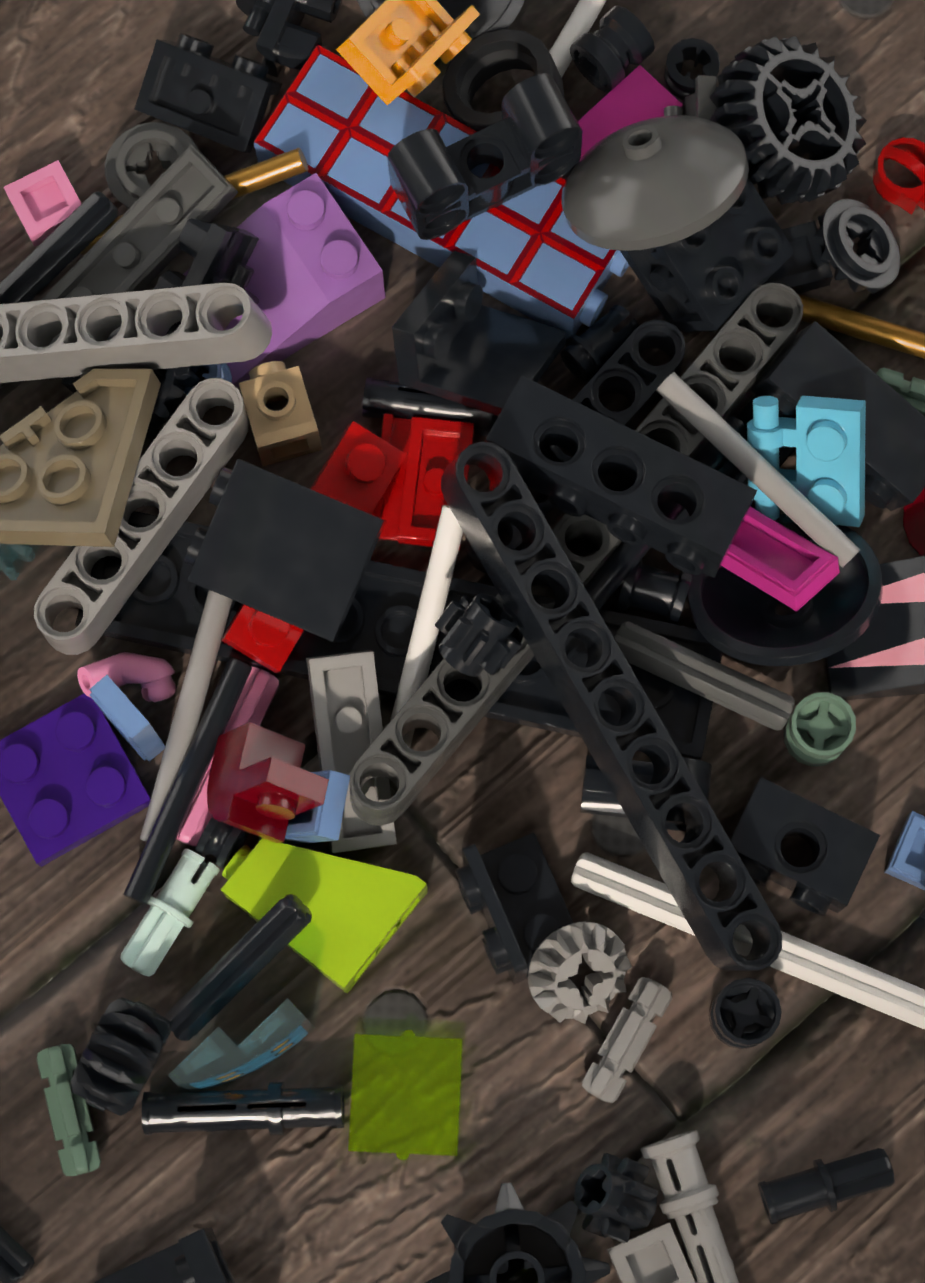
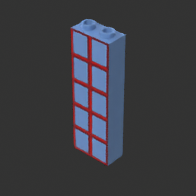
(520, 248)

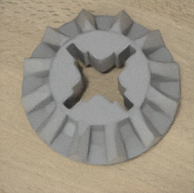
(560, 958)

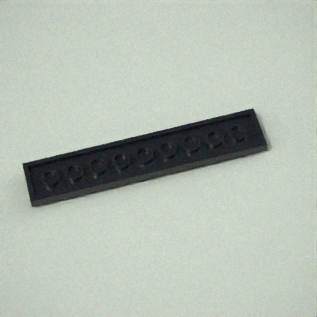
(381, 619)

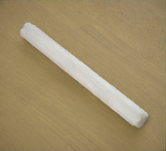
(795, 958)

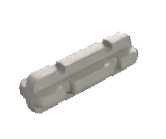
(627, 1040)

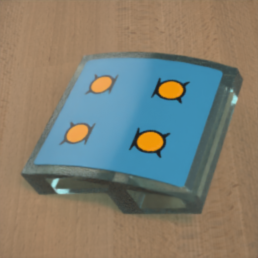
(223, 1059)

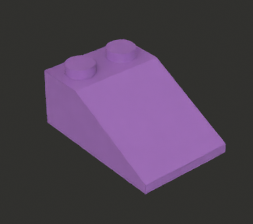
(307, 271)

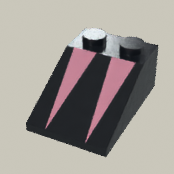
(891, 651)

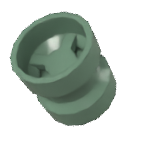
(823, 717)

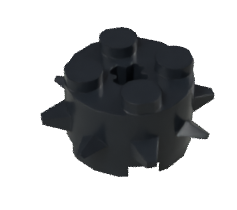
(522, 1234)

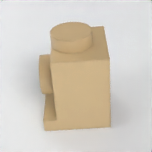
(282, 432)

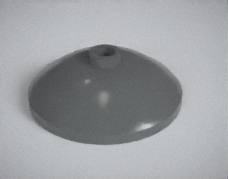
(654, 183)

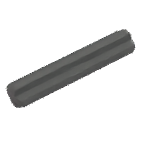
(704, 676)

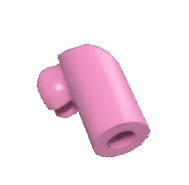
(132, 668)

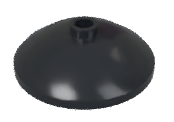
(769, 633)

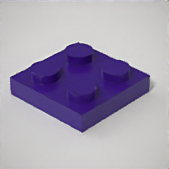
(67, 779)

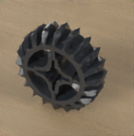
(790, 118)

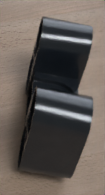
(530, 146)

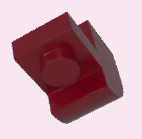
(260, 782)

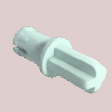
(168, 913)

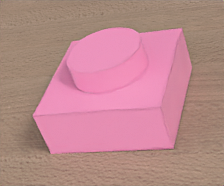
(43, 200)

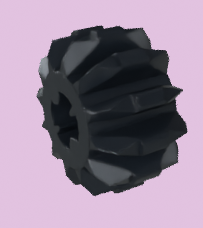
(120, 1056)

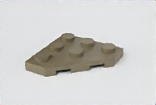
(75, 466)

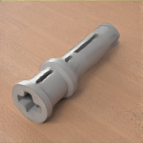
(691, 1202)

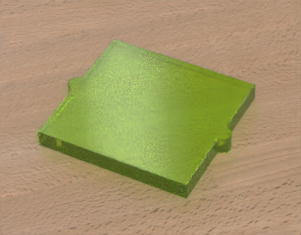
(405, 1095)

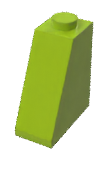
(350, 901)

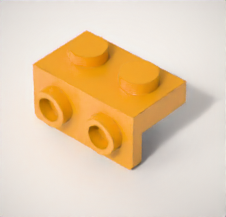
(402, 42)

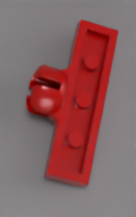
(354, 475)

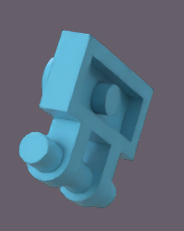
(828, 453)

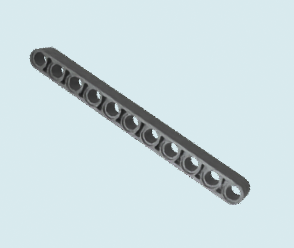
(451, 720)

